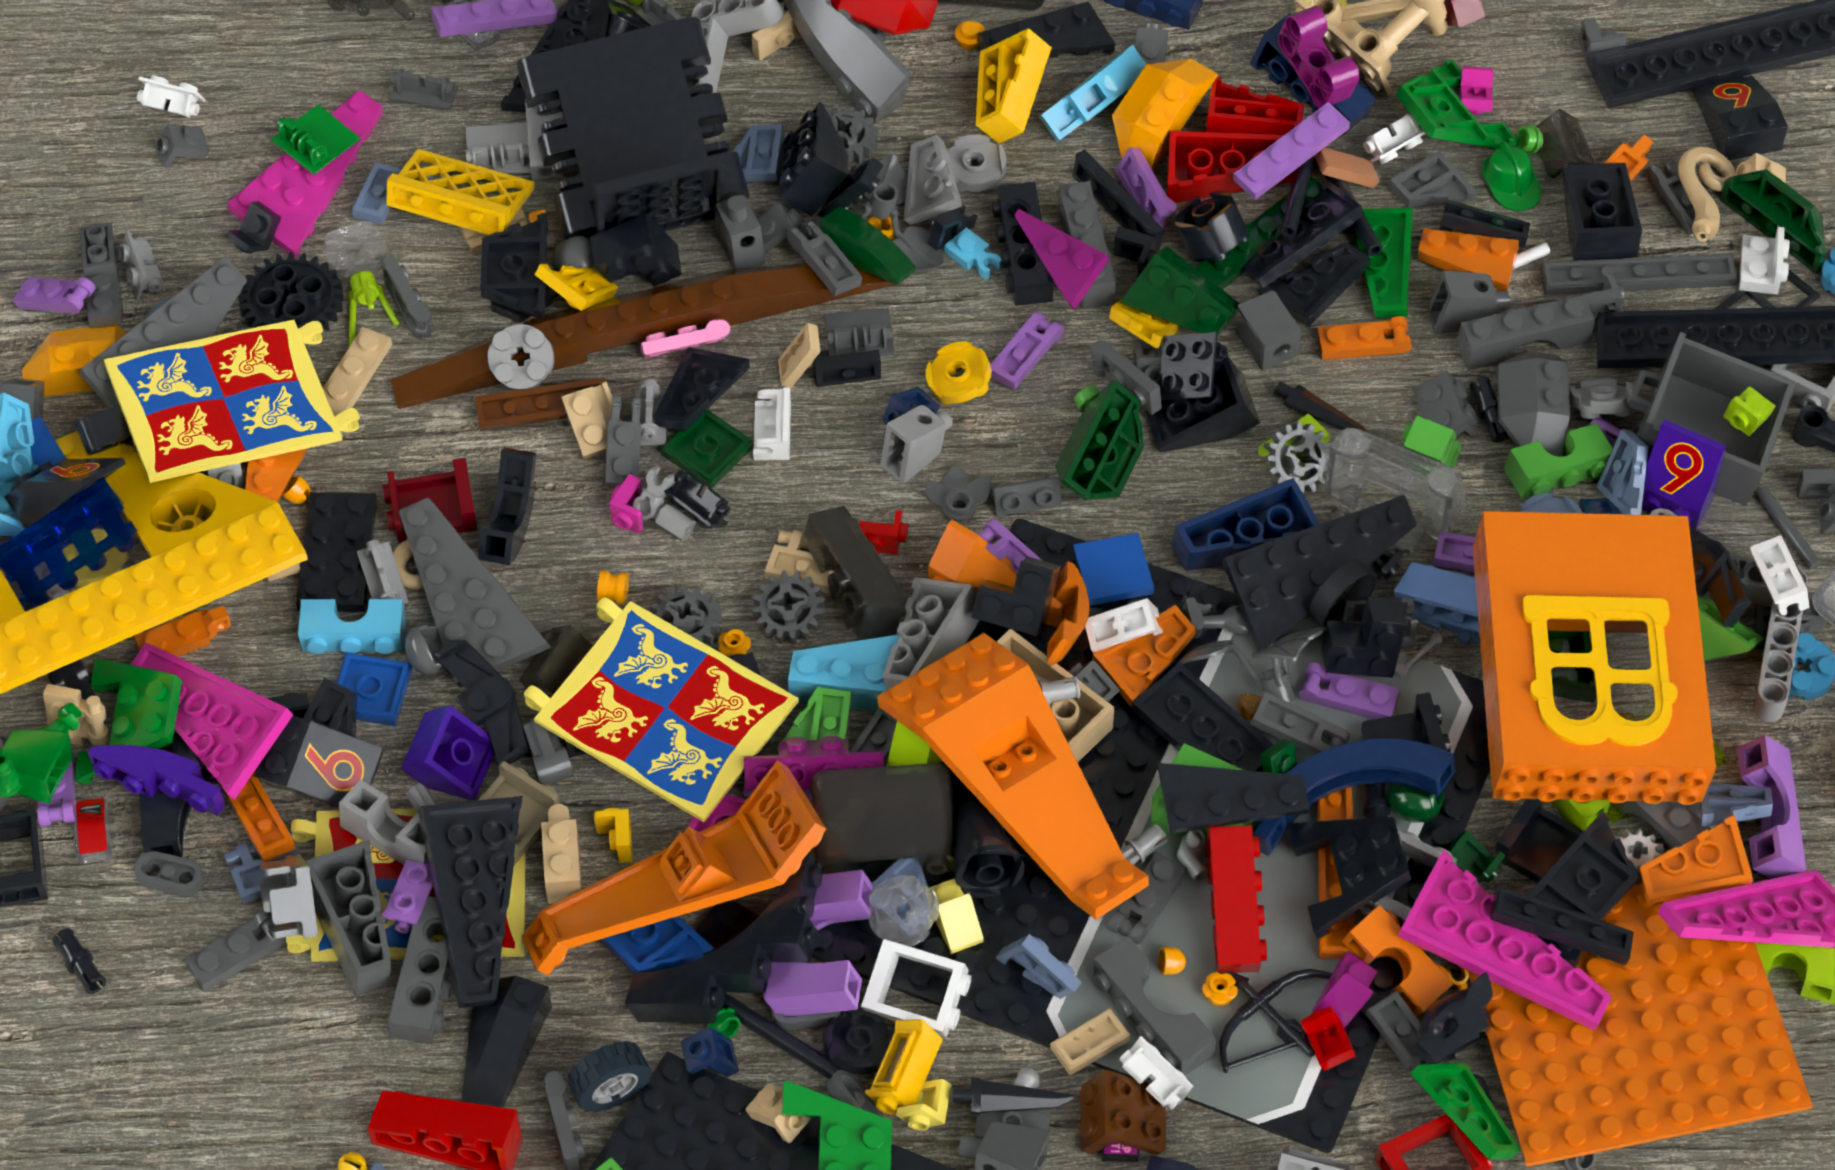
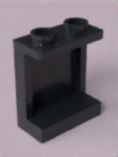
(1535, 840)

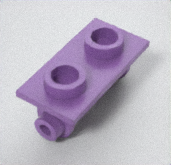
(409, 896)

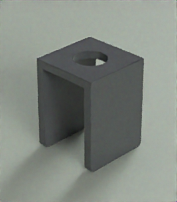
(1269, 330)

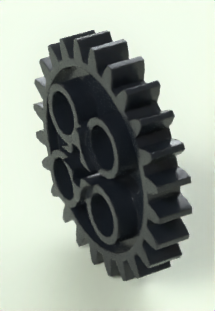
(291, 291)

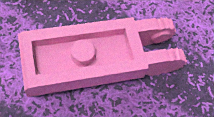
(687, 337)

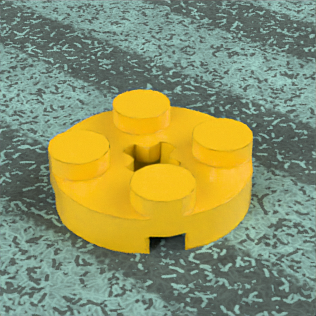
(965, 387)

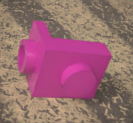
(1477, 89)
(621, 505)

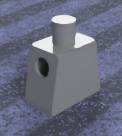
(913, 441)

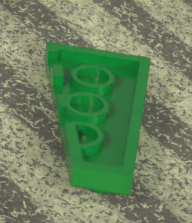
(1390, 270)

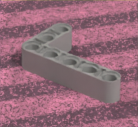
(727, 19)
(1774, 655)

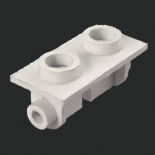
(181, 97)
(1384, 146)
(1168, 1083)

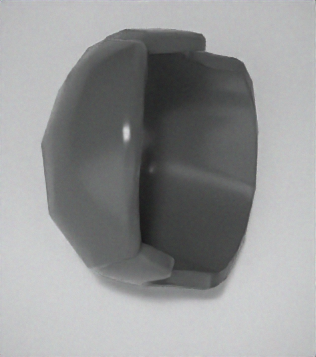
(574, 252)
(420, 648)

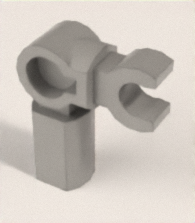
(652, 506)

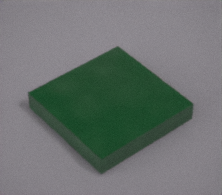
(707, 448)

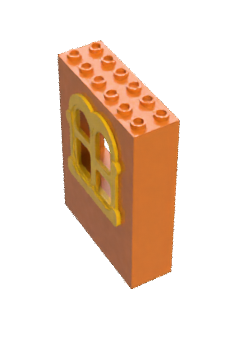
(1594, 578)

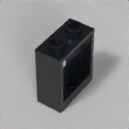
(29, 885)

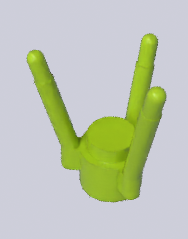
(366, 292)

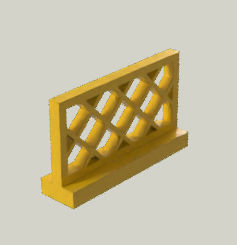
(454, 204)

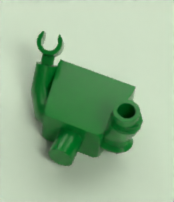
(38, 758)

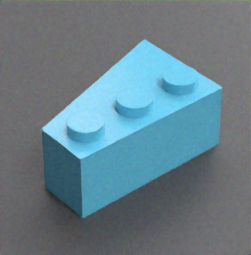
(845, 667)

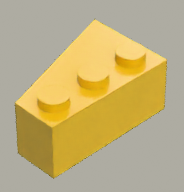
(1009, 83)

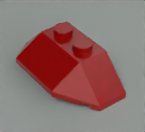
(890, 15)

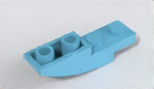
(1093, 94)

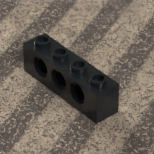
(1027, 274)

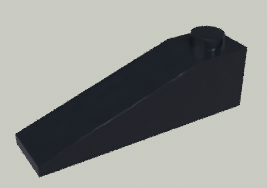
(502, 1039)

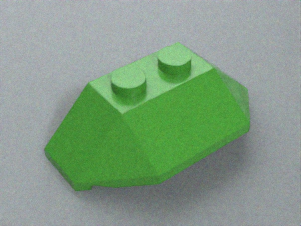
(1723, 640)

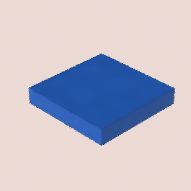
(1113, 569)
(378, 686)

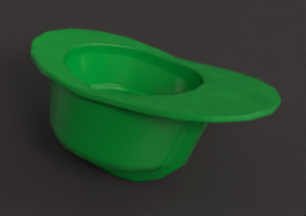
(1512, 178)

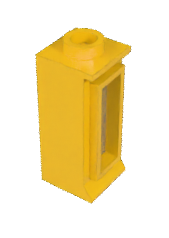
(904, 1065)

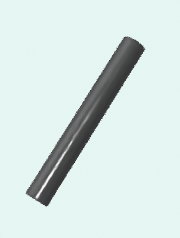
(1788, 528)

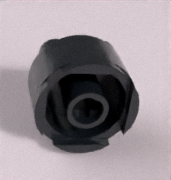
(1211, 226)

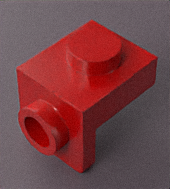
(886, 537)
(1328, 1037)

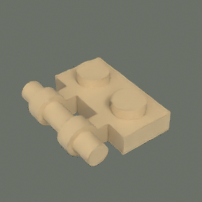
(793, 559)
(92, 710)

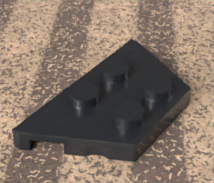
(510, 265)
(1590, 873)

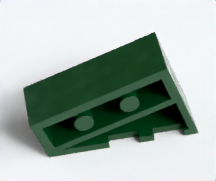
(1181, 295)
(1572, 682)

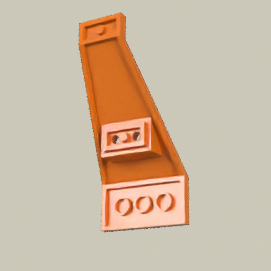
(1005, 745)
(698, 870)

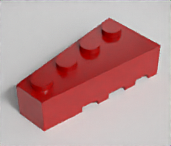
(1208, 160)
(1235, 899)
(447, 1130)

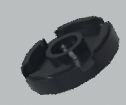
(857, 1041)

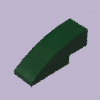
(867, 246)

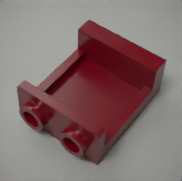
(447, 490)

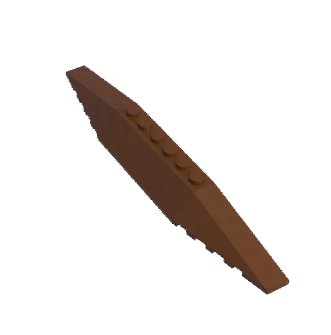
(629, 318)

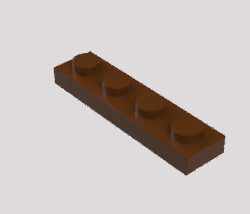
(527, 405)

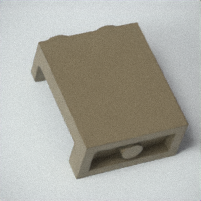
(536, 803)

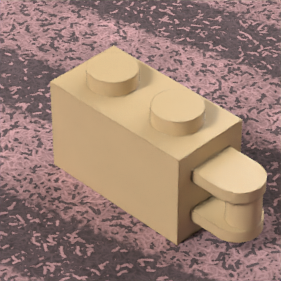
(561, 854)

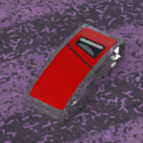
(93, 829)

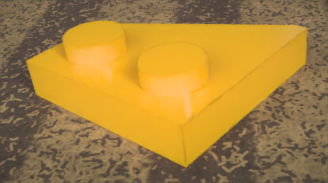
(579, 286)
(1143, 325)

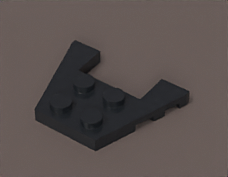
(1366, 859)

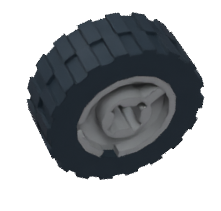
(609, 1076)

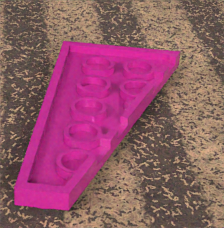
(296, 192)
(220, 719)
(1774, 911)
(1455, 924)

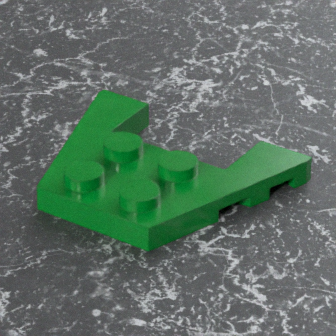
(1444, 114)
(143, 709)
(847, 1134)

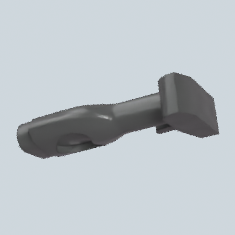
(1231, 619)

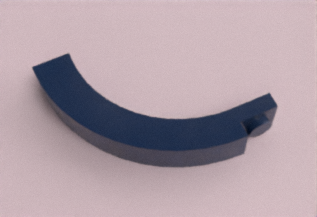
(1364, 763)

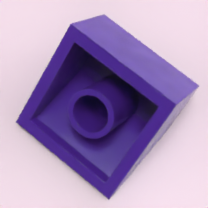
(449, 753)

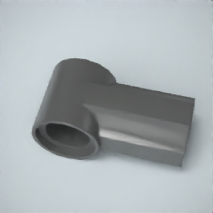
(549, 758)

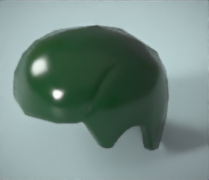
(1414, 804)

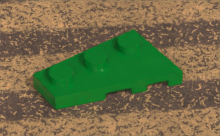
(1468, 1106)

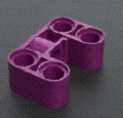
(1303, 46)

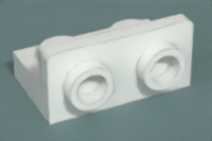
(1763, 263)

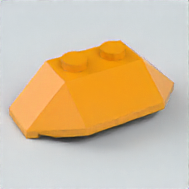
(1160, 103)
(65, 354)

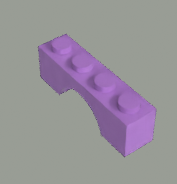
(1779, 845)

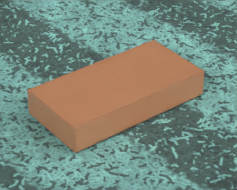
(1347, 167)

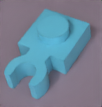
(970, 251)

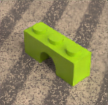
(1812, 964)

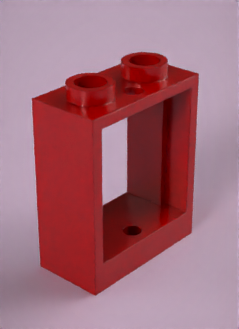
(1390, 1153)

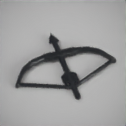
(1259, 1000)

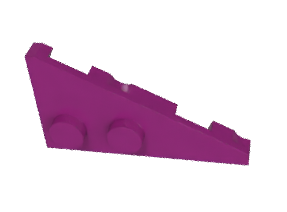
(1067, 259)

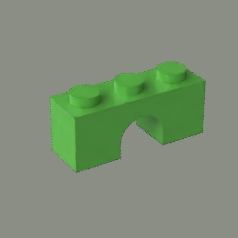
(1432, 441)
(1537, 471)

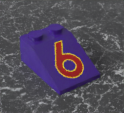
(1682, 472)

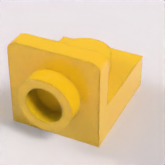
(618, 825)

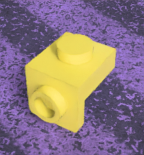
(930, 1106)

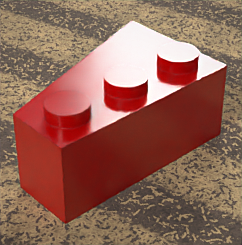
(1245, 112)

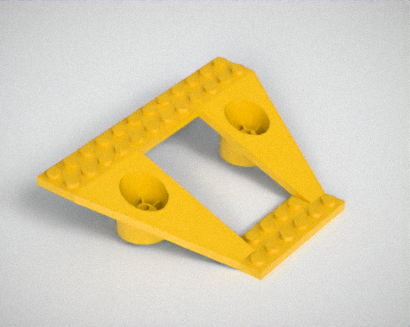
(188, 566)

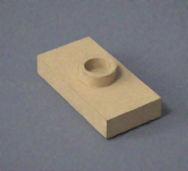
(772, 38)
(799, 355)
(1090, 1041)

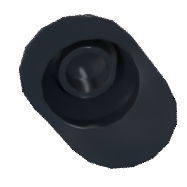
(623, 19)

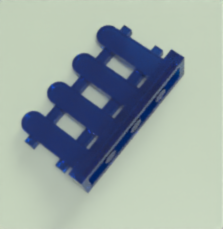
(58, 529)

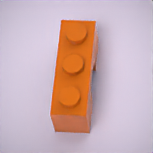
(1422, 978)

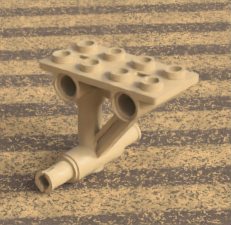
(1373, 48)

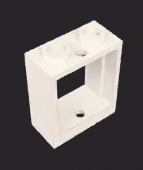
(883, 974)

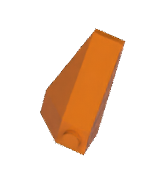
(965, 560)

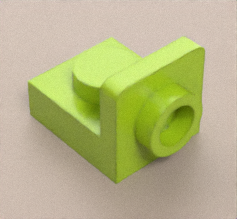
(1748, 411)

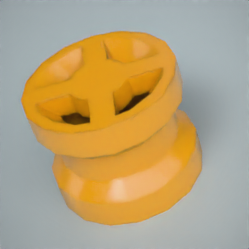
(613, 587)

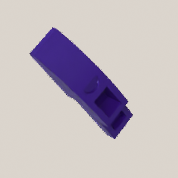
(151, 769)

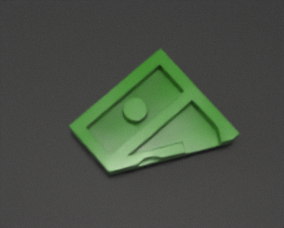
(823, 716)

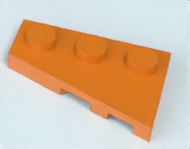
(1470, 254)
(272, 474)
(1141, 661)
(1700, 866)

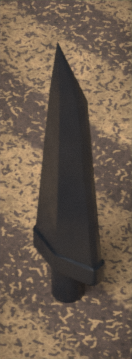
(1307, 402)
(1001, 1097)

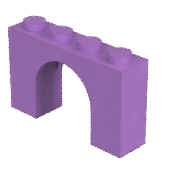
(826, 986)

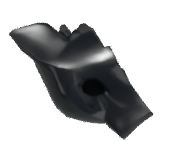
(1455, 1022)

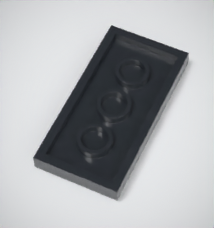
(333, 534)
(1193, 714)

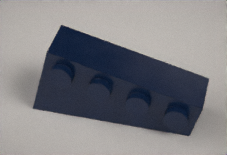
(1242, 525)

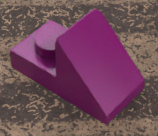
(1347, 987)

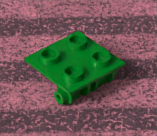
(314, 138)

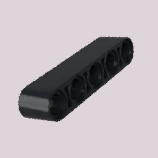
(103, 430)

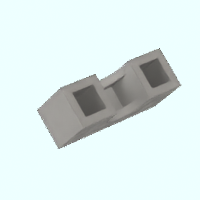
(369, 817)

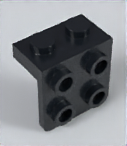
(1418, 726)

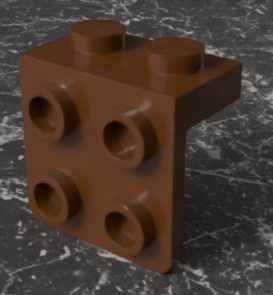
(1120, 1112)

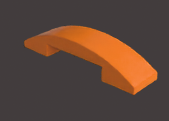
(1073, 595)

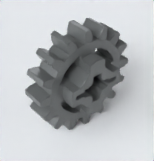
(851, 129)
(1307, 448)
(803, 605)
(683, 612)

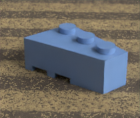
(1442, 599)

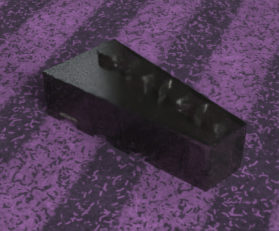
(855, 573)

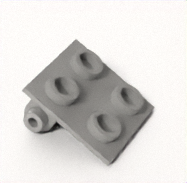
(499, 147)

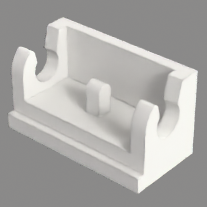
(772, 425)
(1780, 574)
(1122, 624)

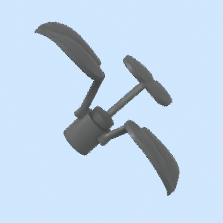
(883, 199)
(1275, 680)

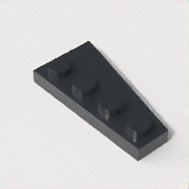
(1064, 30)
(1317, 225)
(1221, 797)

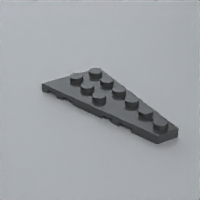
(184, 318)
(465, 594)

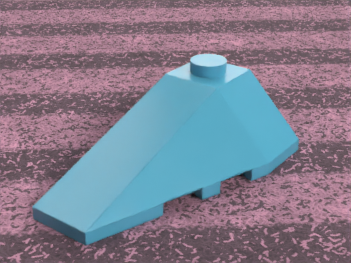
(15, 456)

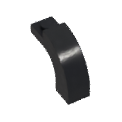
(510, 516)

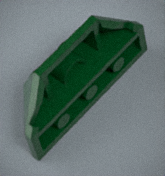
(1772, 204)
(1103, 446)

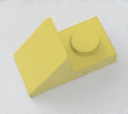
(957, 917)

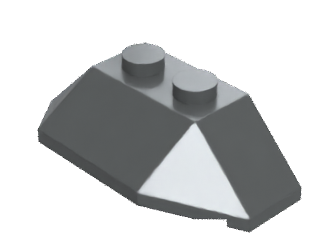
(1534, 399)

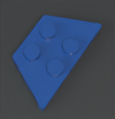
(658, 946)

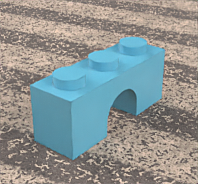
(378, 631)

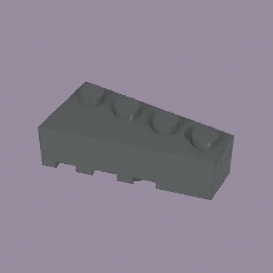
(352, 915)

